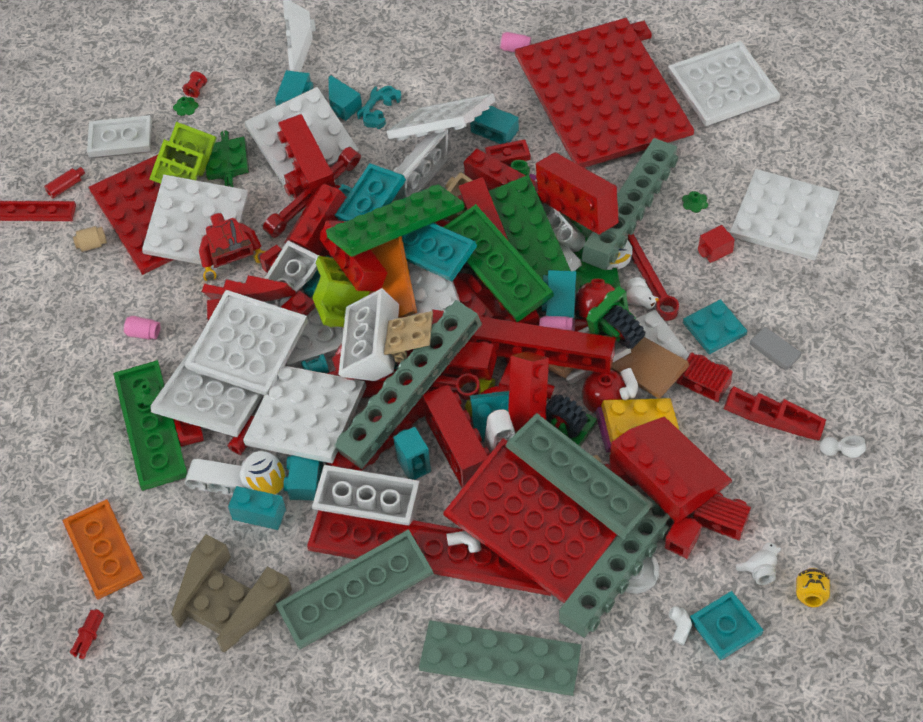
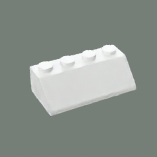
(423, 163)
(366, 337)
(367, 495)

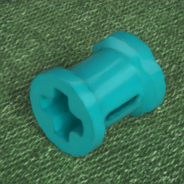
(317, 365)

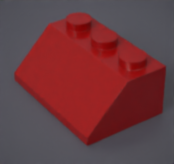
(312, 220)
(480, 304)

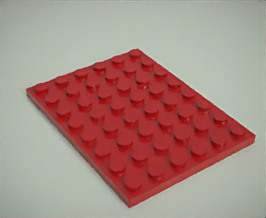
(603, 92)

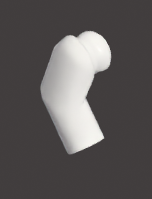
(631, 384)
(464, 538)
(682, 622)

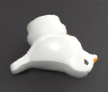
(639, 293)
(762, 564)

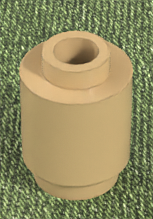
(89, 238)

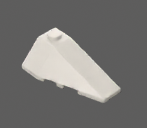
(298, 33)
(293, 266)

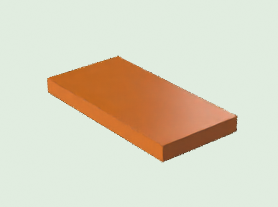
(398, 280)
(102, 549)

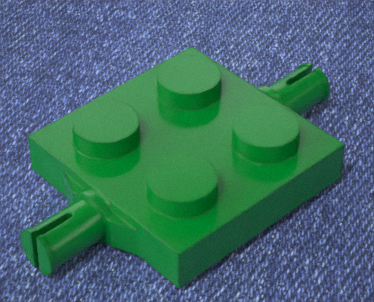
(228, 159)

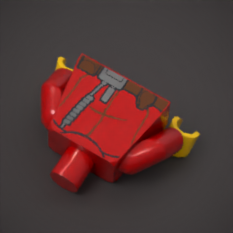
(226, 243)

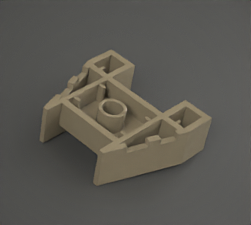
(220, 600)

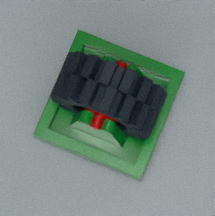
(616, 320)
(569, 418)

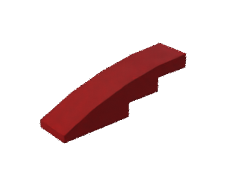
(254, 287)
(781, 416)

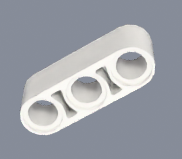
(564, 229)
(498, 427)
(213, 476)

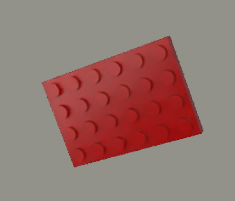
(128, 205)
(530, 522)

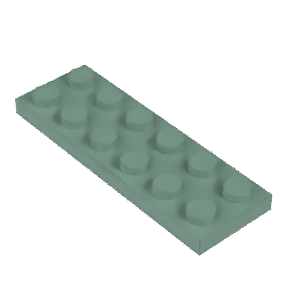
(579, 475)
(354, 589)
(500, 657)

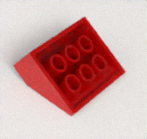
(668, 467)

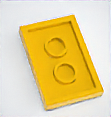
(627, 414)

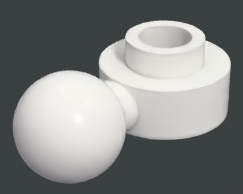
(850, 446)

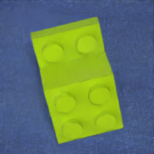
(183, 154)
(334, 293)

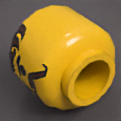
(813, 587)

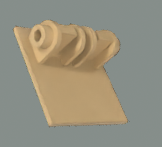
(408, 334)

